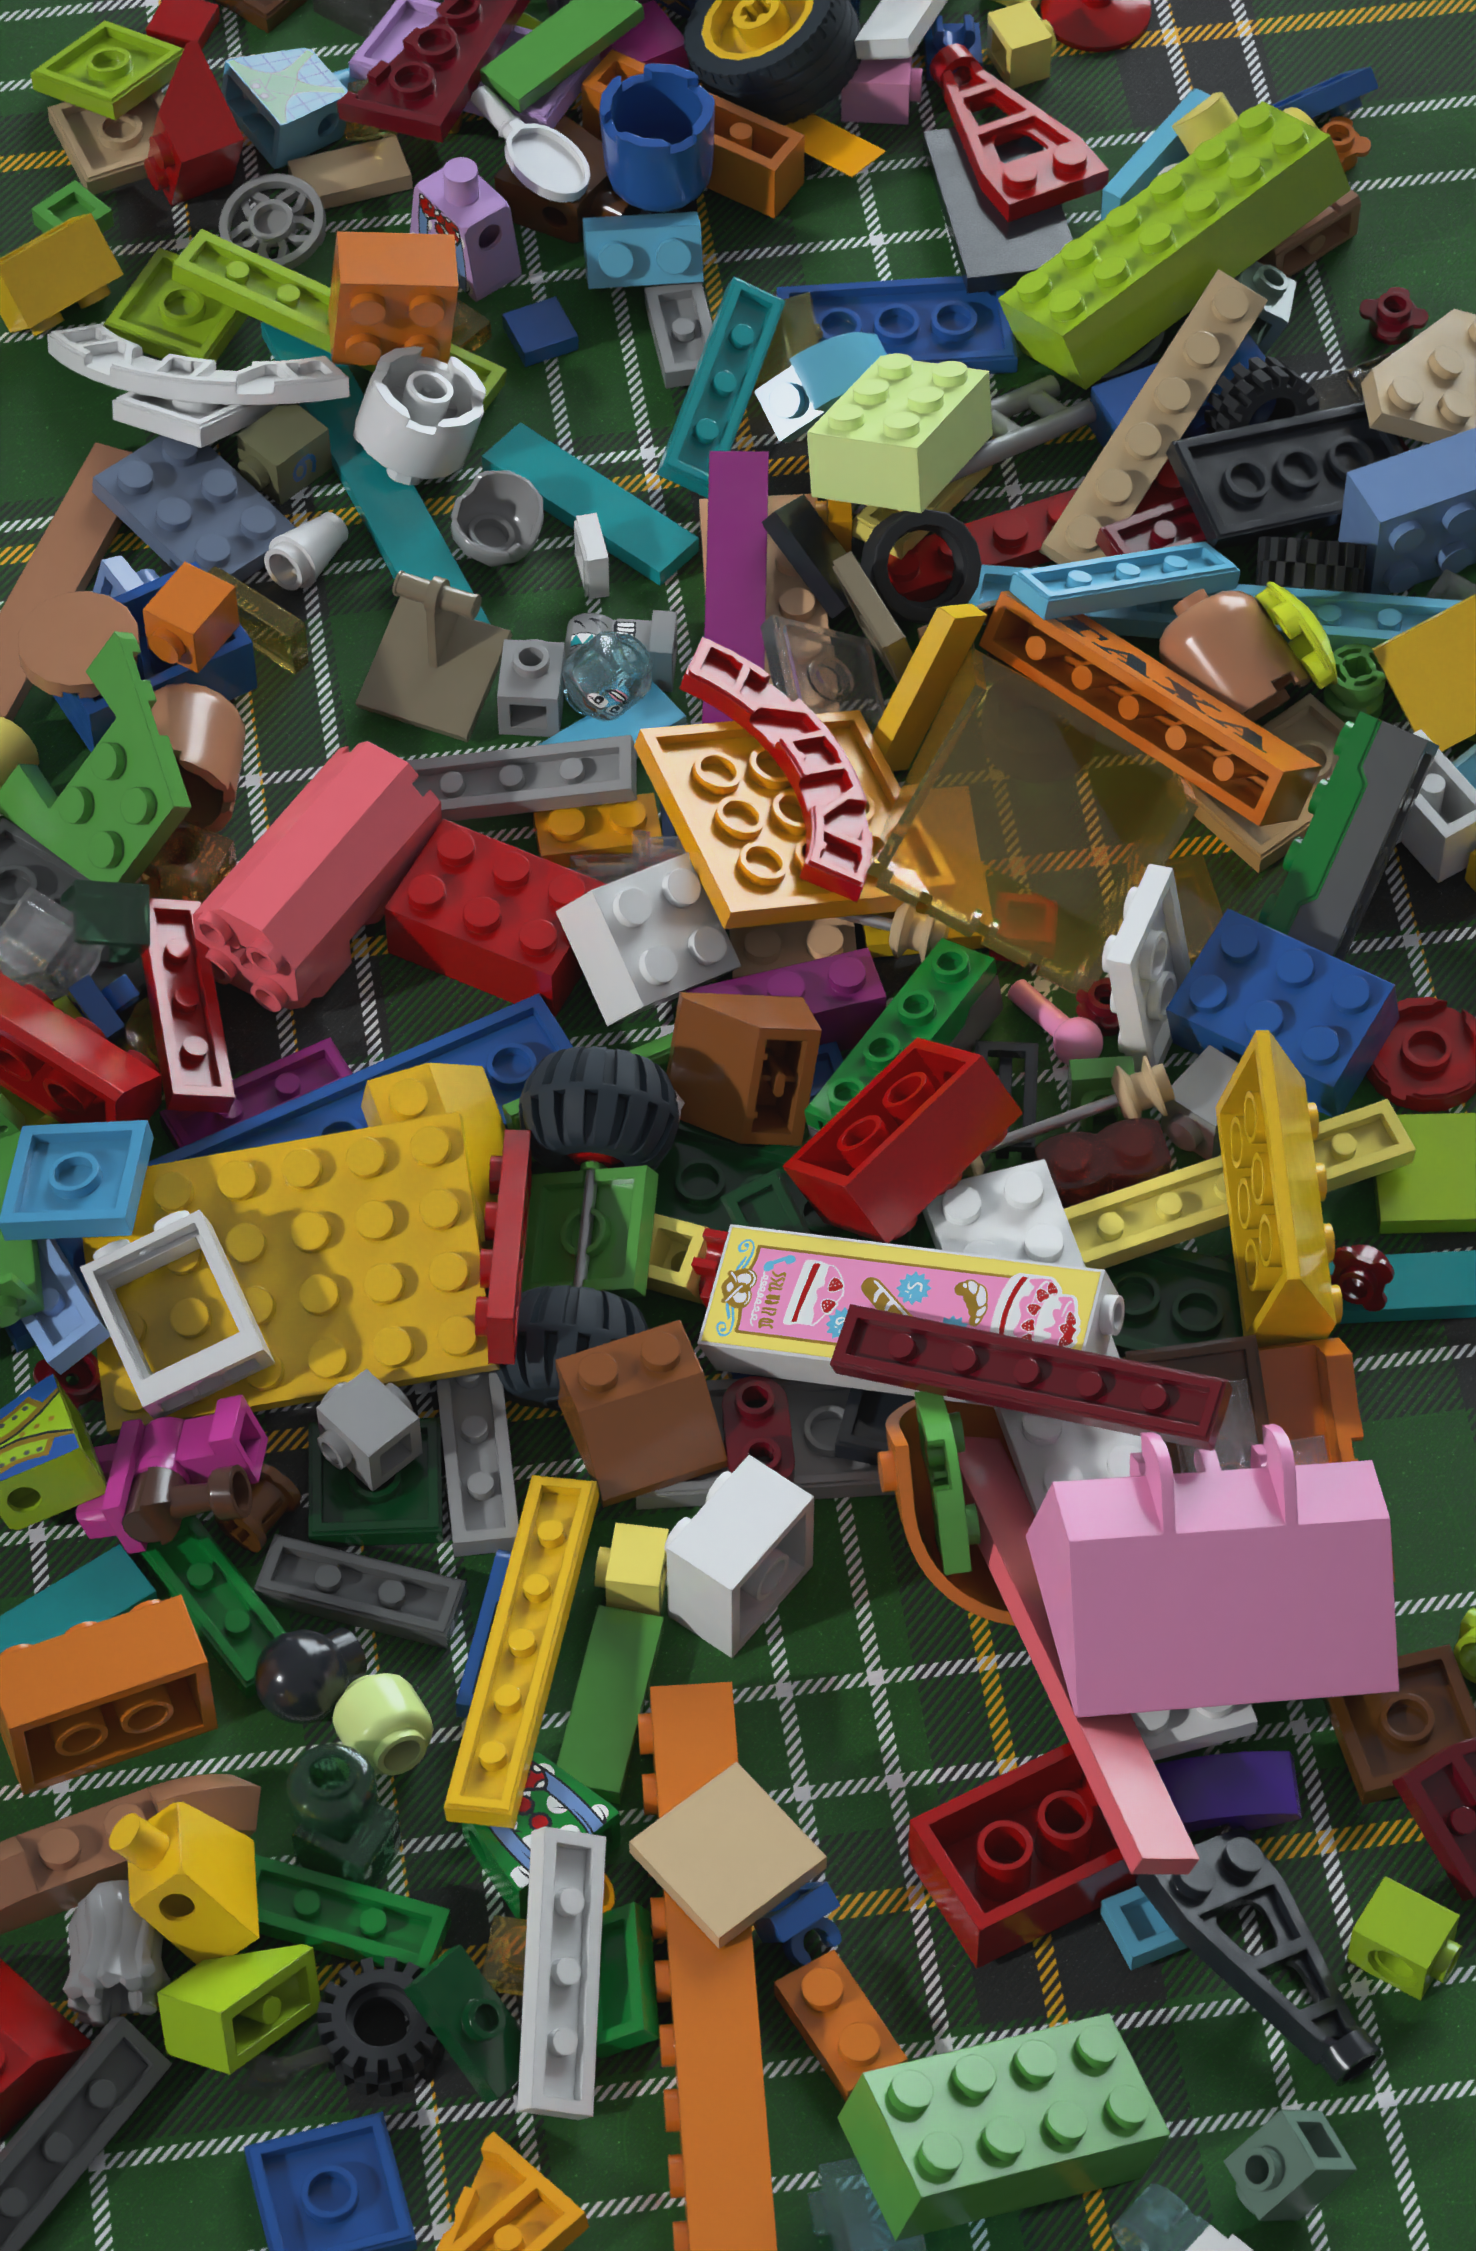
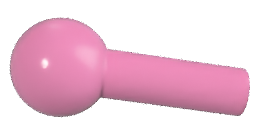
(1071, 1036)

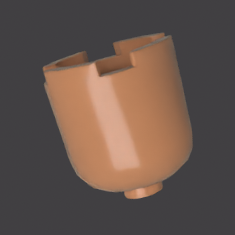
(1231, 652)
(207, 747)

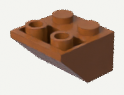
(744, 1065)

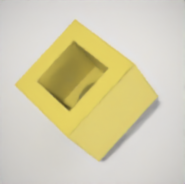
(1020, 44)
(671, 1257)
(634, 1568)

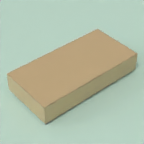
(354, 172)

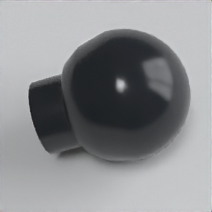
(307, 1673)

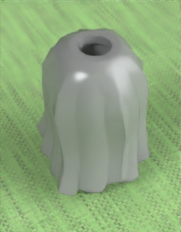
(113, 1958)

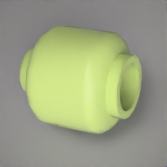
(384, 1722)

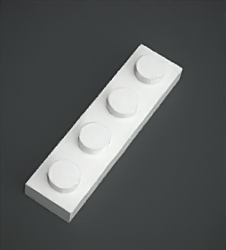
(561, 1973)

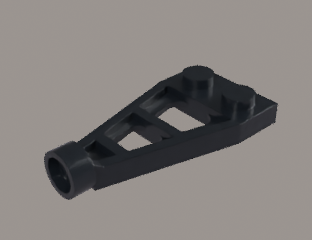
(1239, 1874)

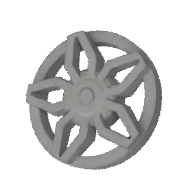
(273, 220)

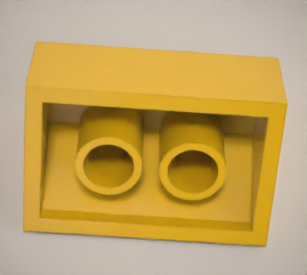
(439, 1090)

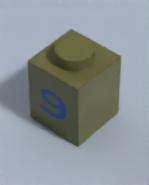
(284, 452)

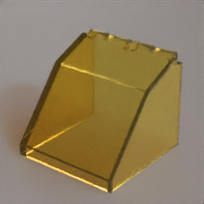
(1028, 823)

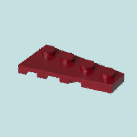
(435, 71)

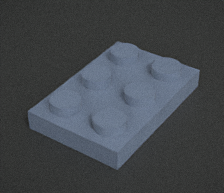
(191, 507)

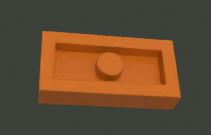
(837, 2021)

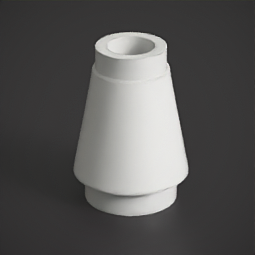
(304, 552)

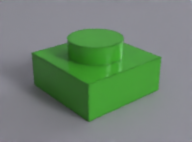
(68, 203)

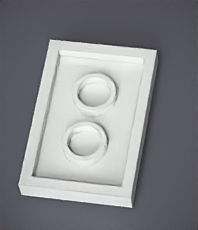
(1147, 965)

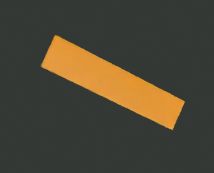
(835, 145)

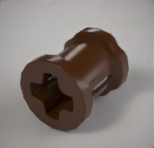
(270, 1500)

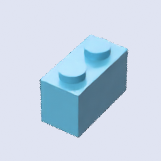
(643, 250)

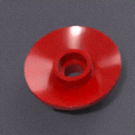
(1097, 23)

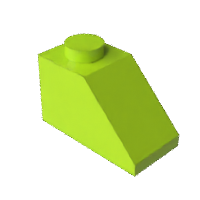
(238, 2005)

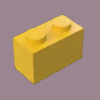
(55, 272)

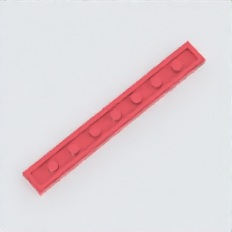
(1105, 1745)

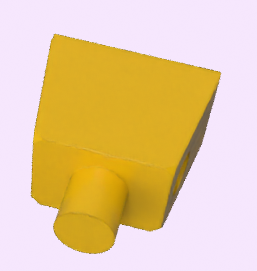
(191, 1879)

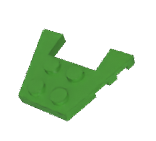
(124, 793)

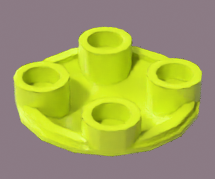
(1306, 633)

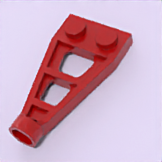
(1030, 183)

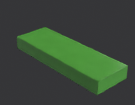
(558, 49)
(609, 1697)

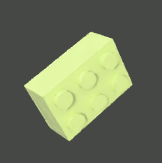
(900, 433)

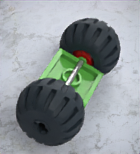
(603, 1130)

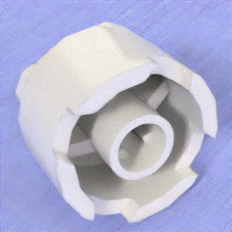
(419, 415)

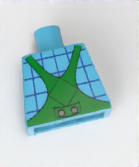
(285, 102)

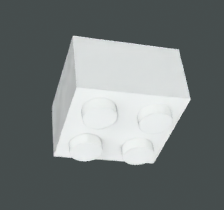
(647, 938)
(739, 1555)

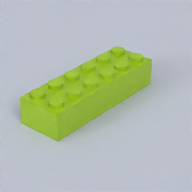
(1166, 243)

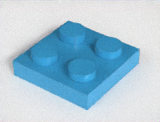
(76, 1180)

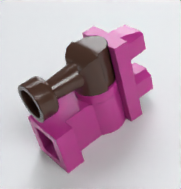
(174, 1473)

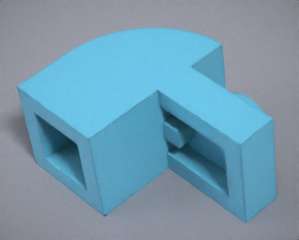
(816, 381)

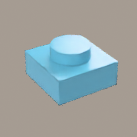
(1138, 1928)

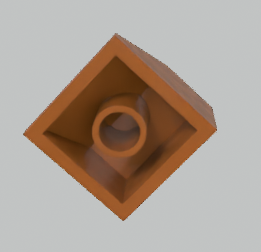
(640, 1413)

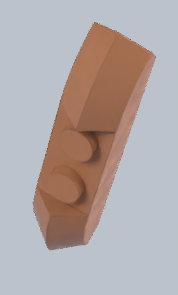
(64, 1860)

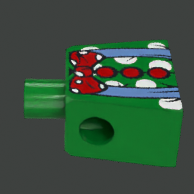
(548, 1800)

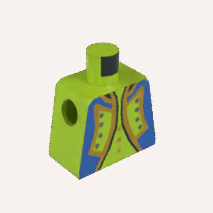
(45, 1457)

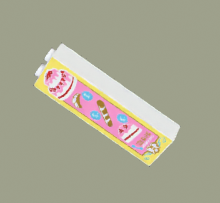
(789, 1292)

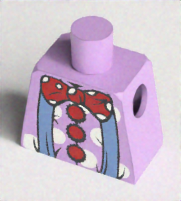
(465, 205)

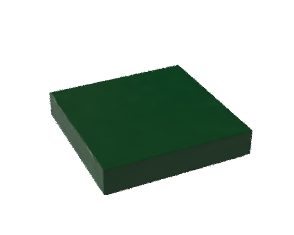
(396, 1513)

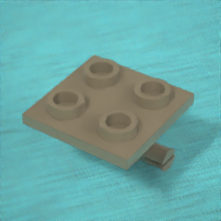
(434, 659)

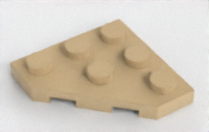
(1428, 383)

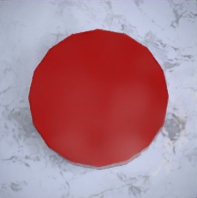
(1427, 1057)

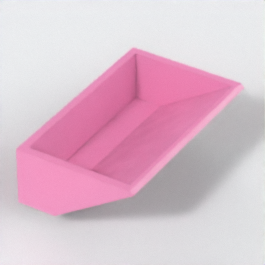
(1218, 1581)

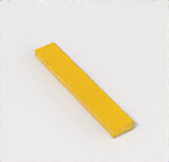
(522, 1652)

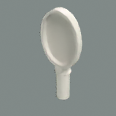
(536, 153)

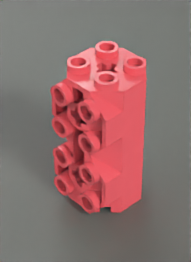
(316, 878)

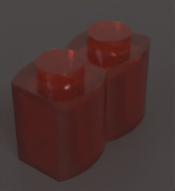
(1105, 1162)

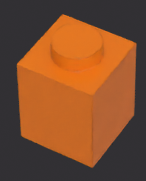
(191, 617)

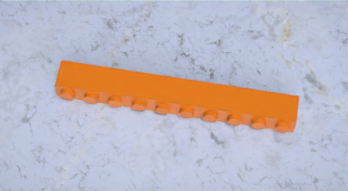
(713, 2004)

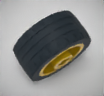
(773, 53)

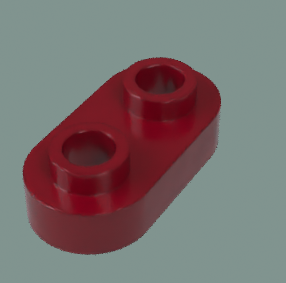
(758, 1430)

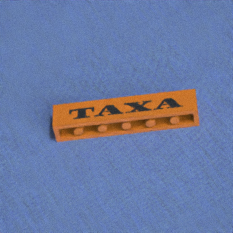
(1154, 710)

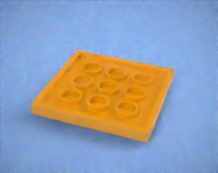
(747, 824)

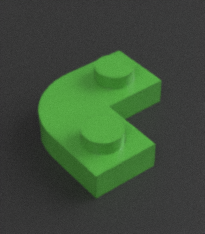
(954, 1521)

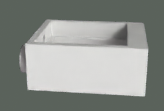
(203, 1371)

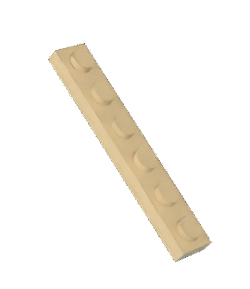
(1156, 418)

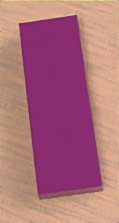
(261, 1091)

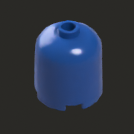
(658, 137)

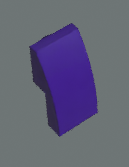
(1233, 1789)

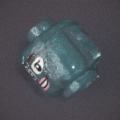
(607, 675)

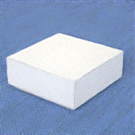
(591, 556)

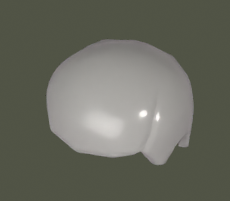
(497, 518)

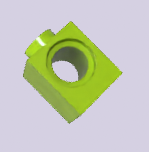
(1405, 1939)

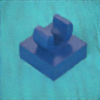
(942, 35)
(104, 1005)
(796, 1916)

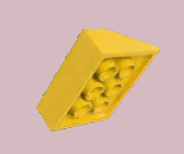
(1276, 1199)

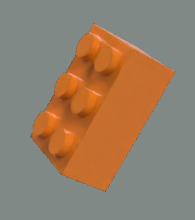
(104, 1693)

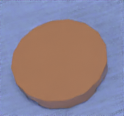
(65, 637)

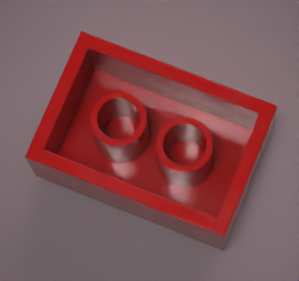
(487, 916)
(903, 1140)
(1018, 1856)

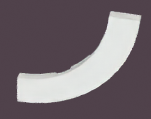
(121, 364)

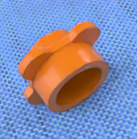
(1346, 141)

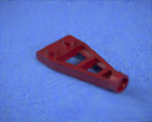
(1443, 1804)

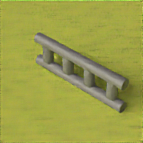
(1013, 439)

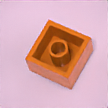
(392, 295)

